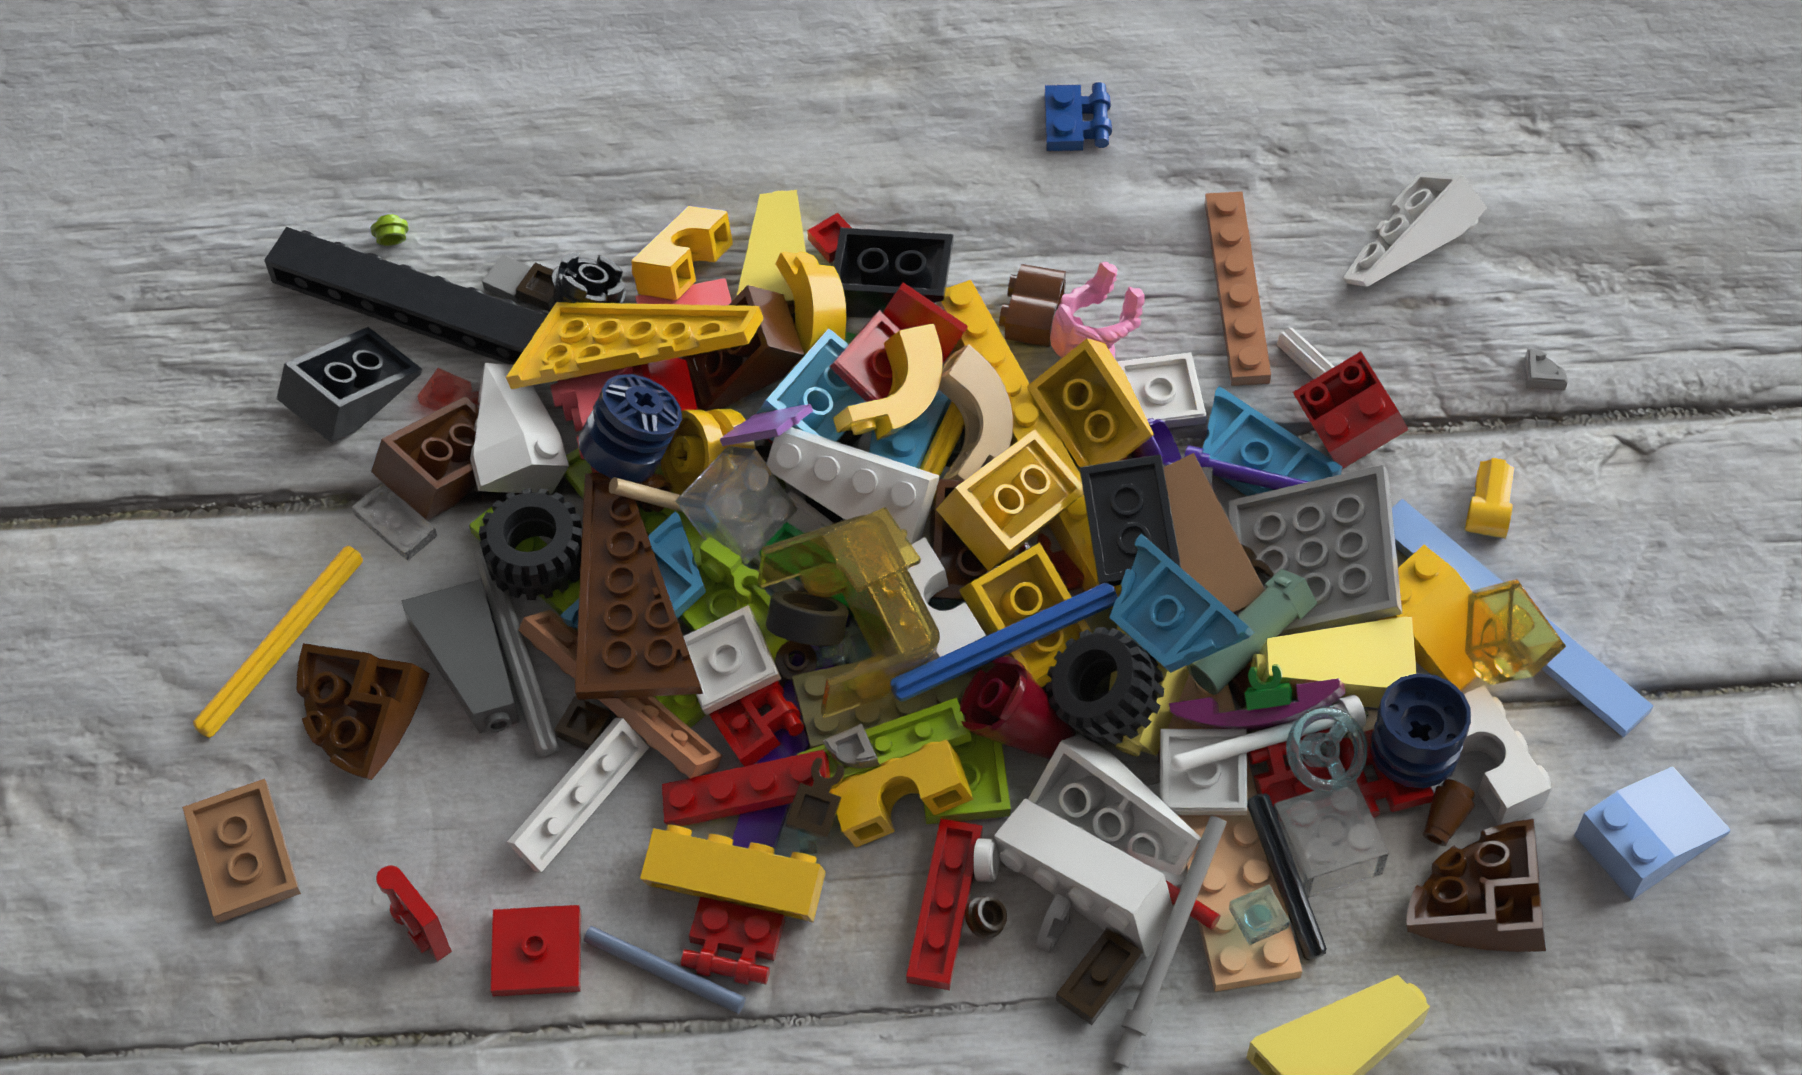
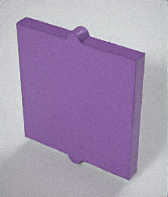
(766, 425)

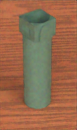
(1281, 602)

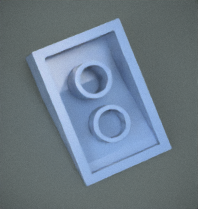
(1649, 830)

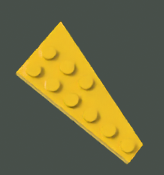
(612, 336)

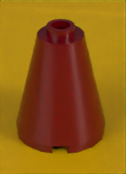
(1013, 709)

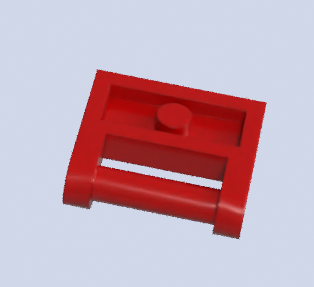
(411, 910)

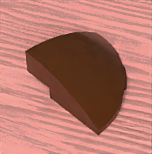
(357, 705)
(1484, 893)

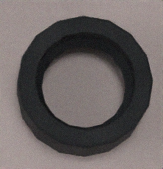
(807, 618)

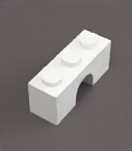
(955, 626)
(1517, 782)

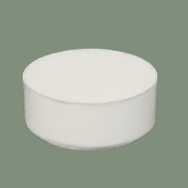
(986, 860)

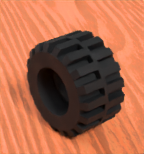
(528, 517)
(1082, 669)

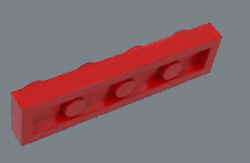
(739, 789)
(944, 905)

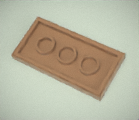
(1206, 538)

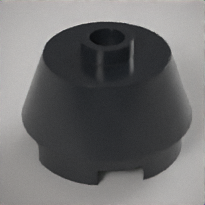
(588, 280)

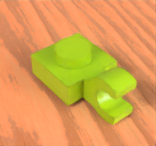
(726, 566)

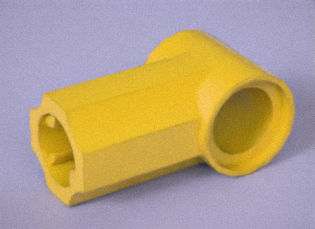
(1490, 506)

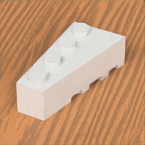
(853, 479)
(1092, 874)

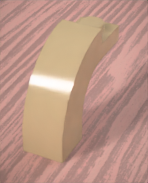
(984, 407)

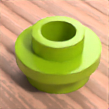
(389, 230)

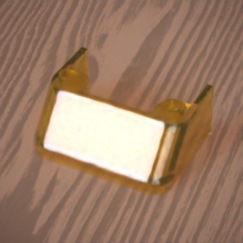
(888, 614)

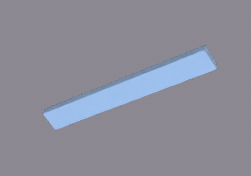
(1572, 668)

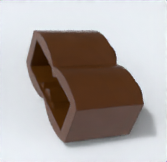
(1033, 303)

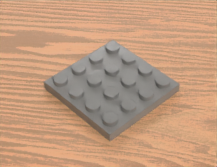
(1333, 536)

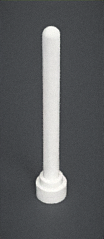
(1262, 738)

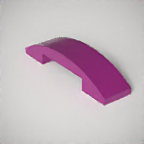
(1206, 714)

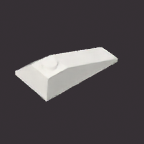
(1425, 217)
(514, 438)
(1112, 804)

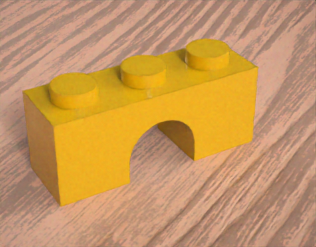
(666, 263)
(869, 797)

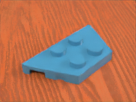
(1252, 440)
(675, 564)
(1172, 611)

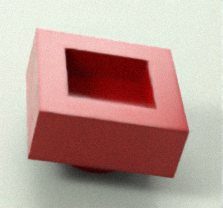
(826, 235)

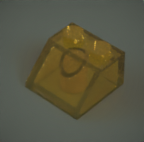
(1508, 634)

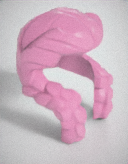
(1070, 331)

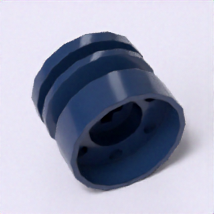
(629, 428)
(1420, 730)

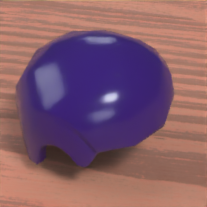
(1160, 443)

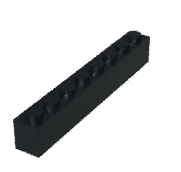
(402, 296)

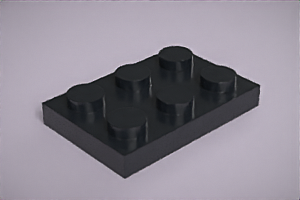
(1120, 505)

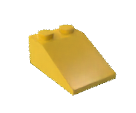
(1091, 405)
(1010, 499)
(1017, 592)
(1439, 607)

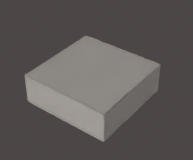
(505, 277)

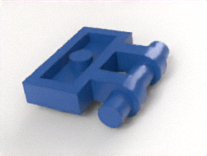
(1065, 121)

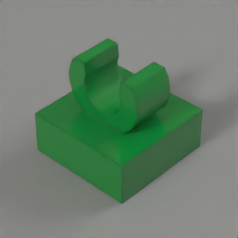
(1267, 693)

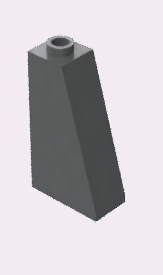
(465, 648)

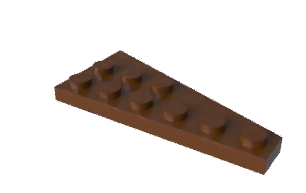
(625, 618)

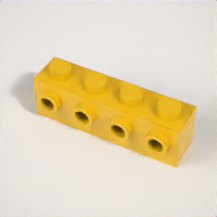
(733, 873)

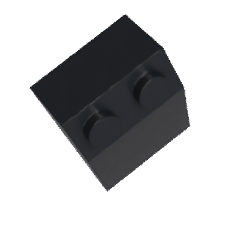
(878, 261)
(345, 382)

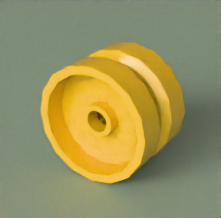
(698, 445)

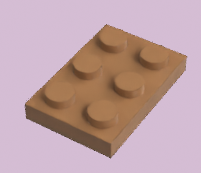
(241, 850)

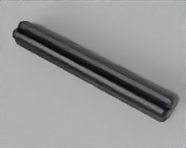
(1286, 876)

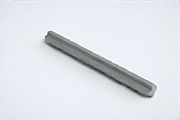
(519, 663)

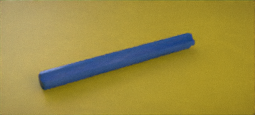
(1003, 642)

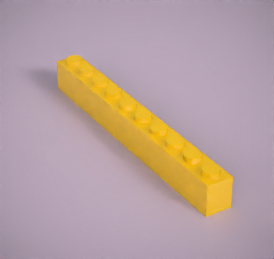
(984, 336)

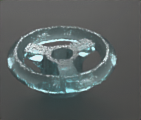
(1310, 749)

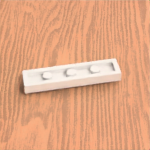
(578, 795)

